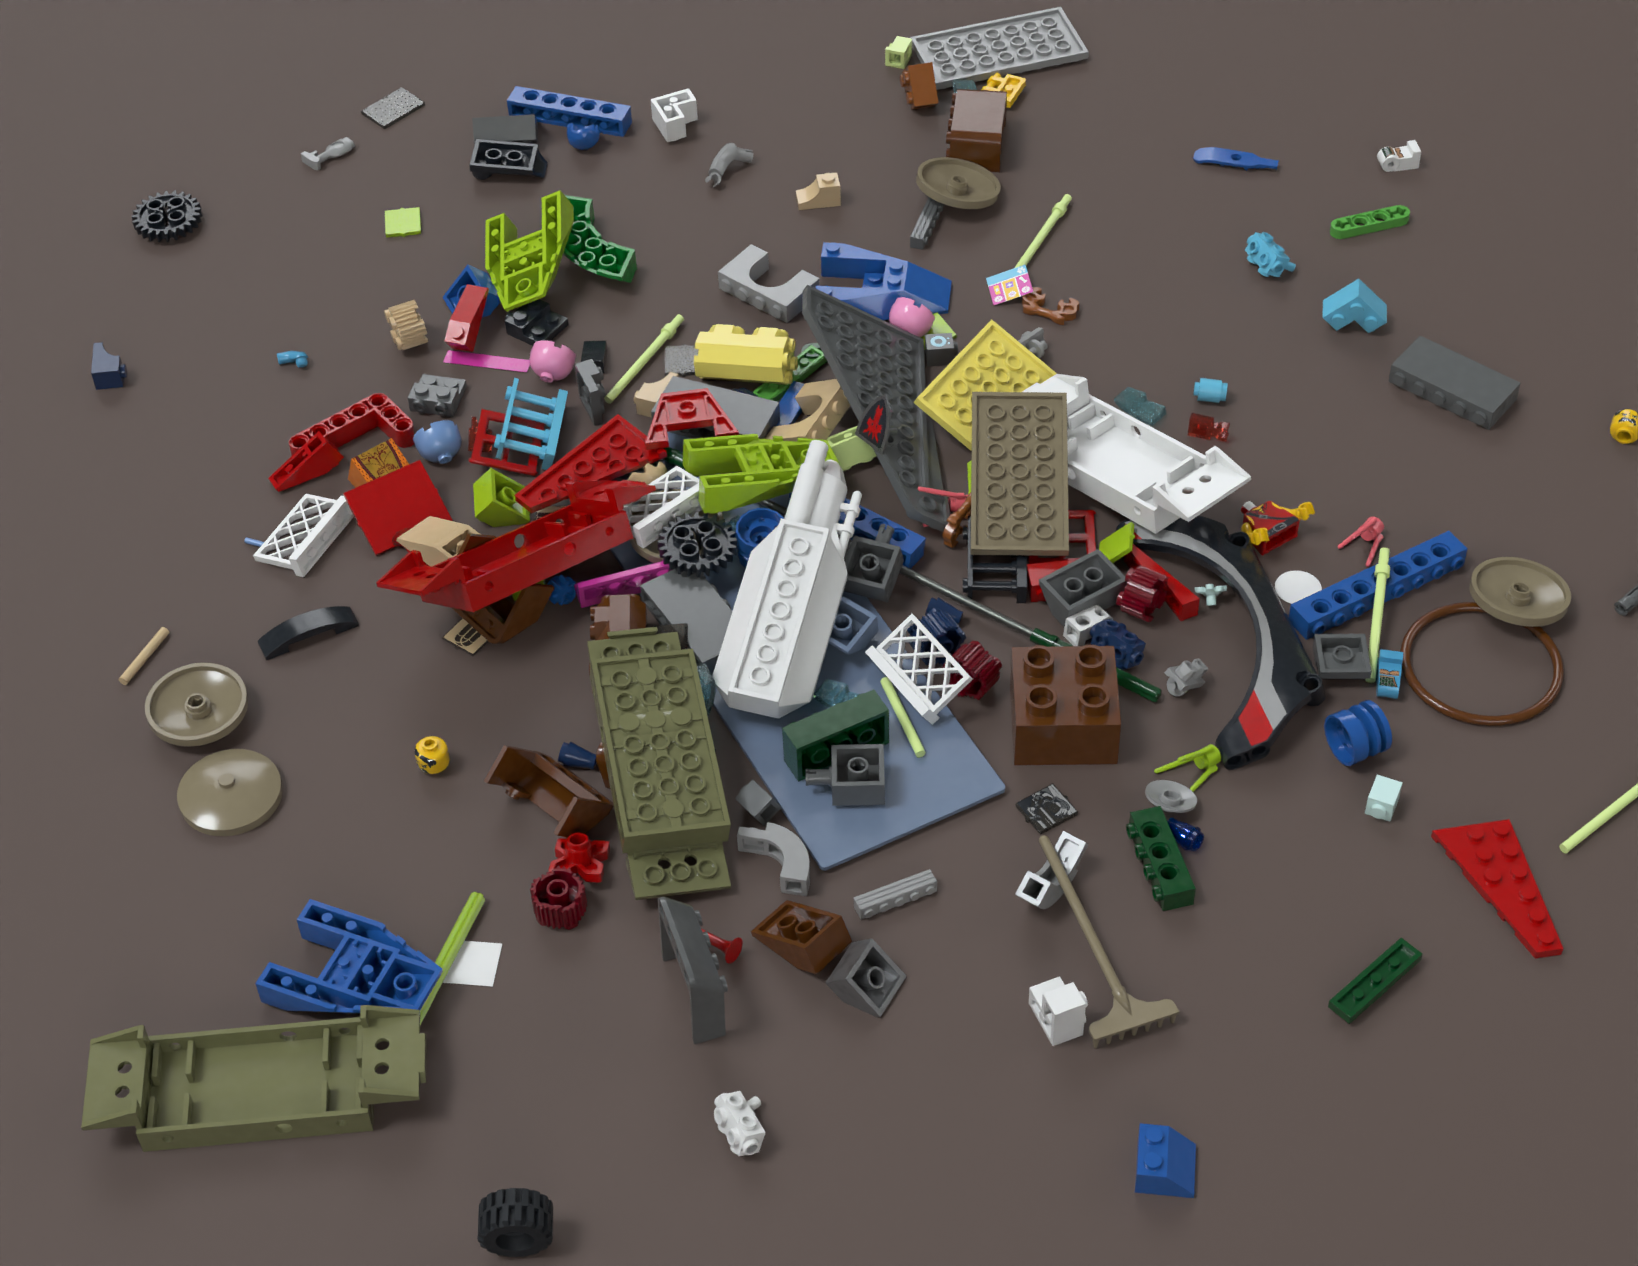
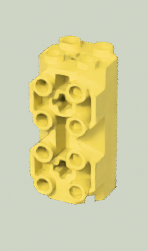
(757, 358)

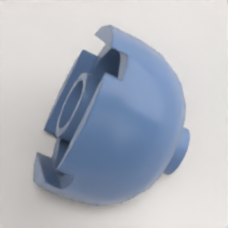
(439, 442)

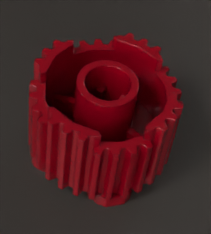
(1142, 593)
(979, 665)
(558, 899)

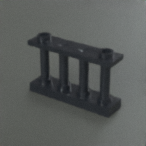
(1016, 568)

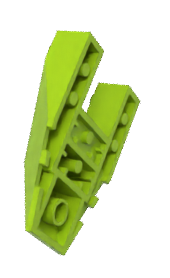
(527, 265)
(763, 467)

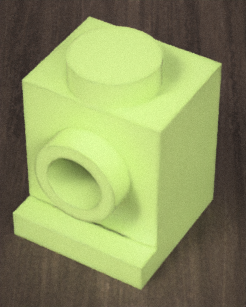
(898, 52)

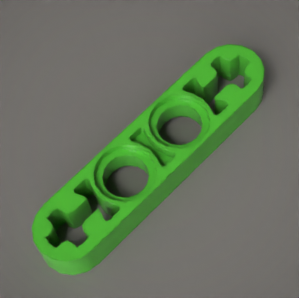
(1346, 227)

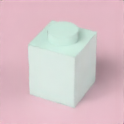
(1383, 798)

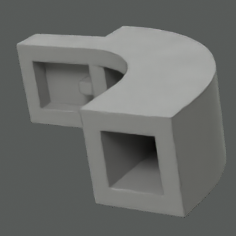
(786, 849)
(1043, 887)

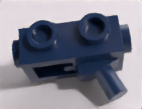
(1127, 645)

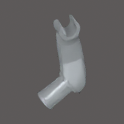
(725, 156)

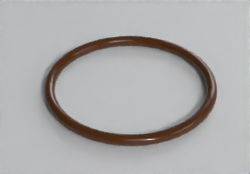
(1541, 705)

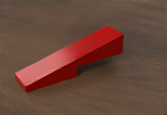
(1179, 598)

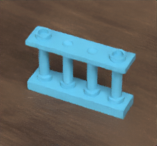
(548, 436)

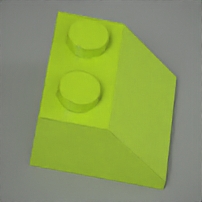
(496, 500)

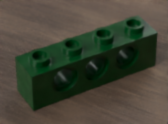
(1161, 858)

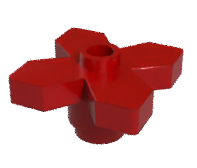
(581, 856)

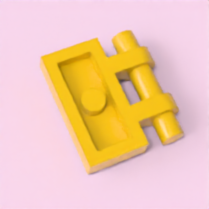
(1011, 84)

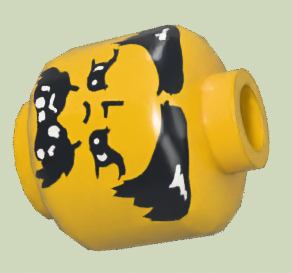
(1625, 426)
(432, 755)

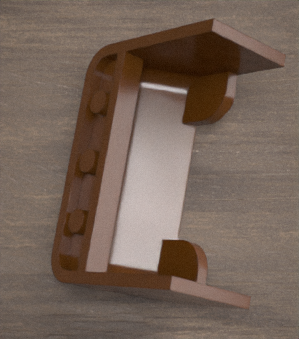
(503, 619)
(551, 788)

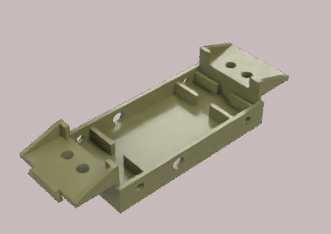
(660, 762)
(254, 1079)

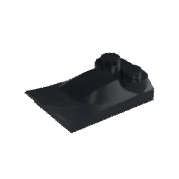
(506, 158)

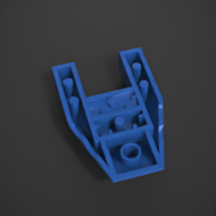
(883, 281)
(365, 969)

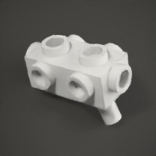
(739, 1123)

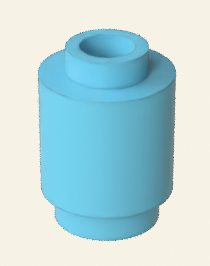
(1210, 390)

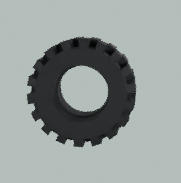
(515, 1222)

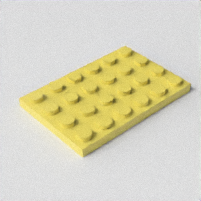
(987, 364)

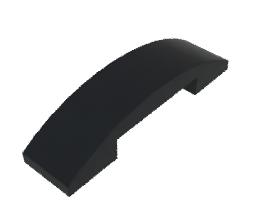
(304, 626)

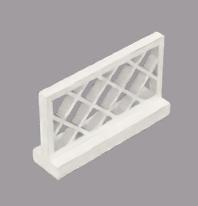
(685, 501)
(315, 539)
(907, 685)

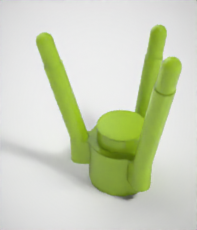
(1204, 759)

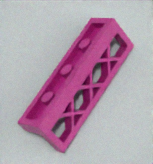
(619, 583)

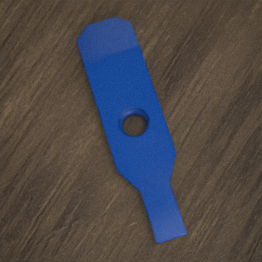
(1233, 158)

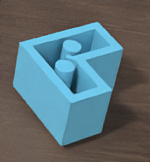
(1355, 303)

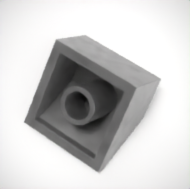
(866, 977)

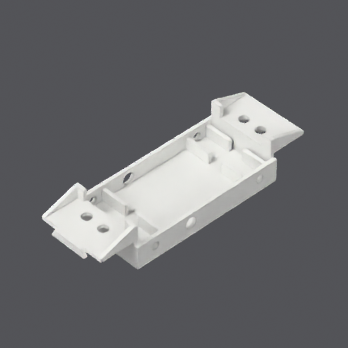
(1138, 475)

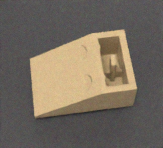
(436, 539)

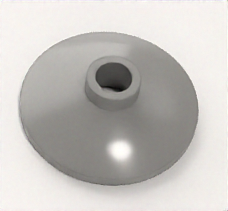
(1171, 796)

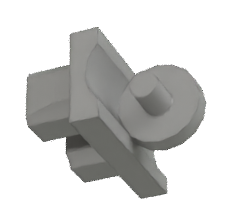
(1034, 342)
(1185, 676)

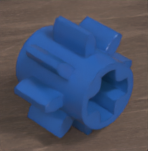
(563, 590)

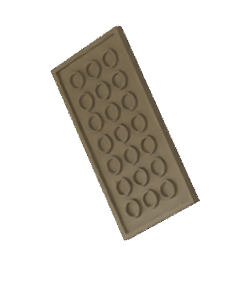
(1019, 474)

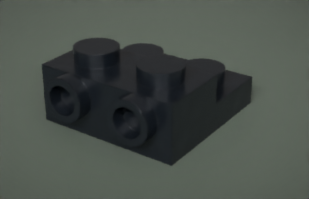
(535, 322)

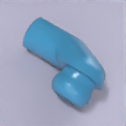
(293, 356)

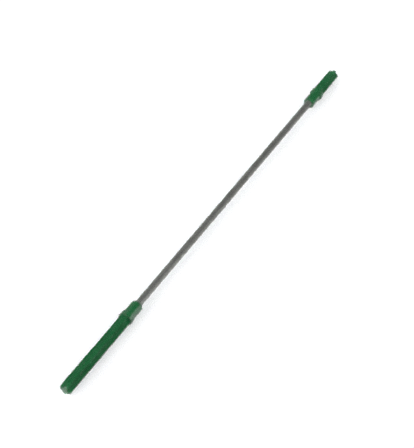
(1036, 636)

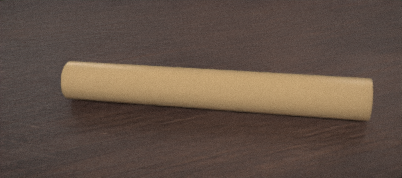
(143, 656)

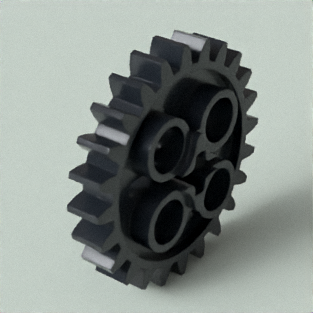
(151, 217)
(681, 550)

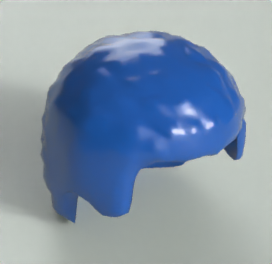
(582, 137)

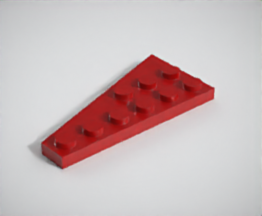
(604, 455)
(1502, 876)

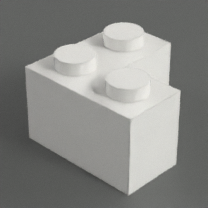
(673, 113)
(1059, 1009)

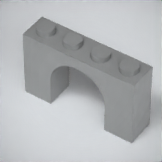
(781, 301)

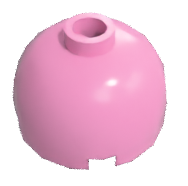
(910, 317)
(550, 361)

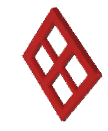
(482, 437)
(1087, 537)

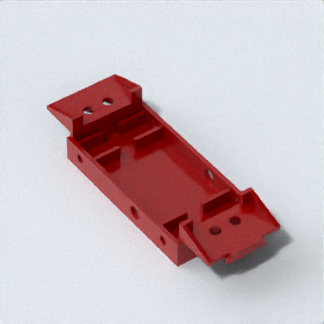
(499, 568)

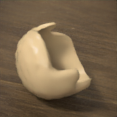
(650, 474)

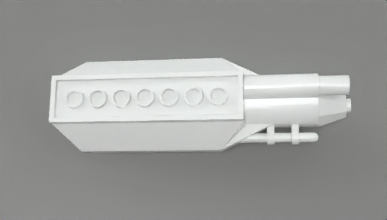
(790, 596)

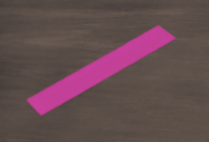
(487, 361)

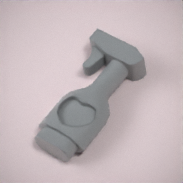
(334, 150)

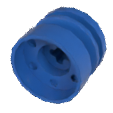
(752, 529)
(1358, 732)

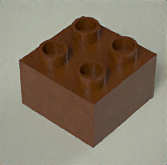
(1064, 705)

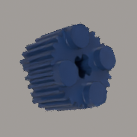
(944, 629)

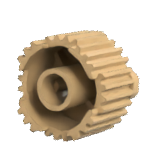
(406, 325)

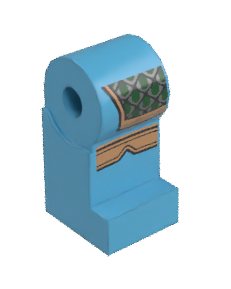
(1389, 673)

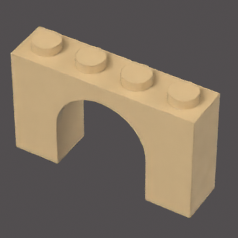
(824, 403)

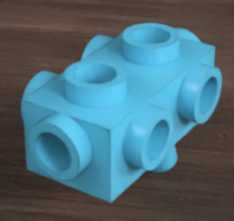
(1267, 255)

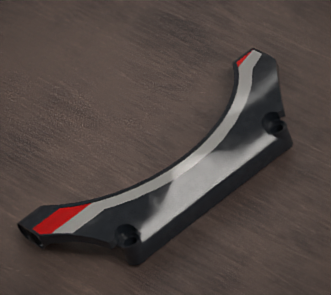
(1282, 670)

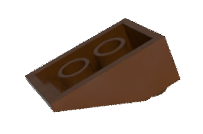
(803, 935)

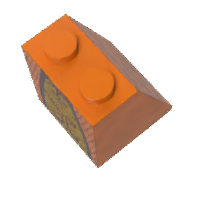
(376, 463)

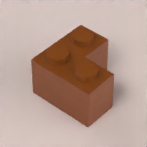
(919, 85)

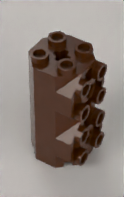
(617, 614)

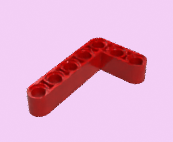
(357, 420)

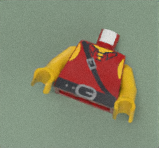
(1272, 524)

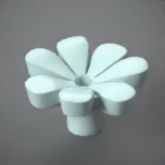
(1211, 592)

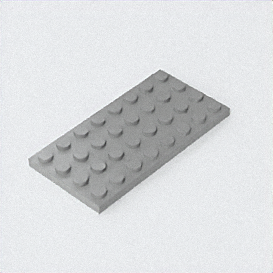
(1000, 47)

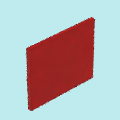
(395, 503)

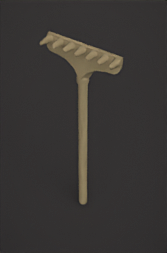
(1127, 1011)

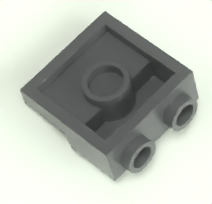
(591, 389)
(436, 395)
(1342, 656)

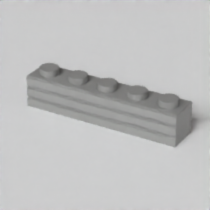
(895, 894)

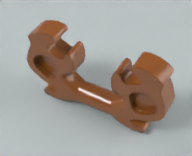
(1034, 301)
(953, 527)

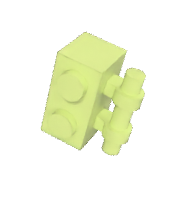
(850, 449)

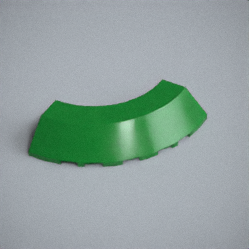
(591, 252)

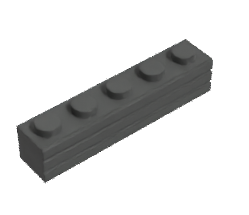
(925, 224)

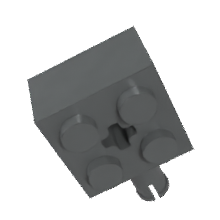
(873, 565)
(855, 775)

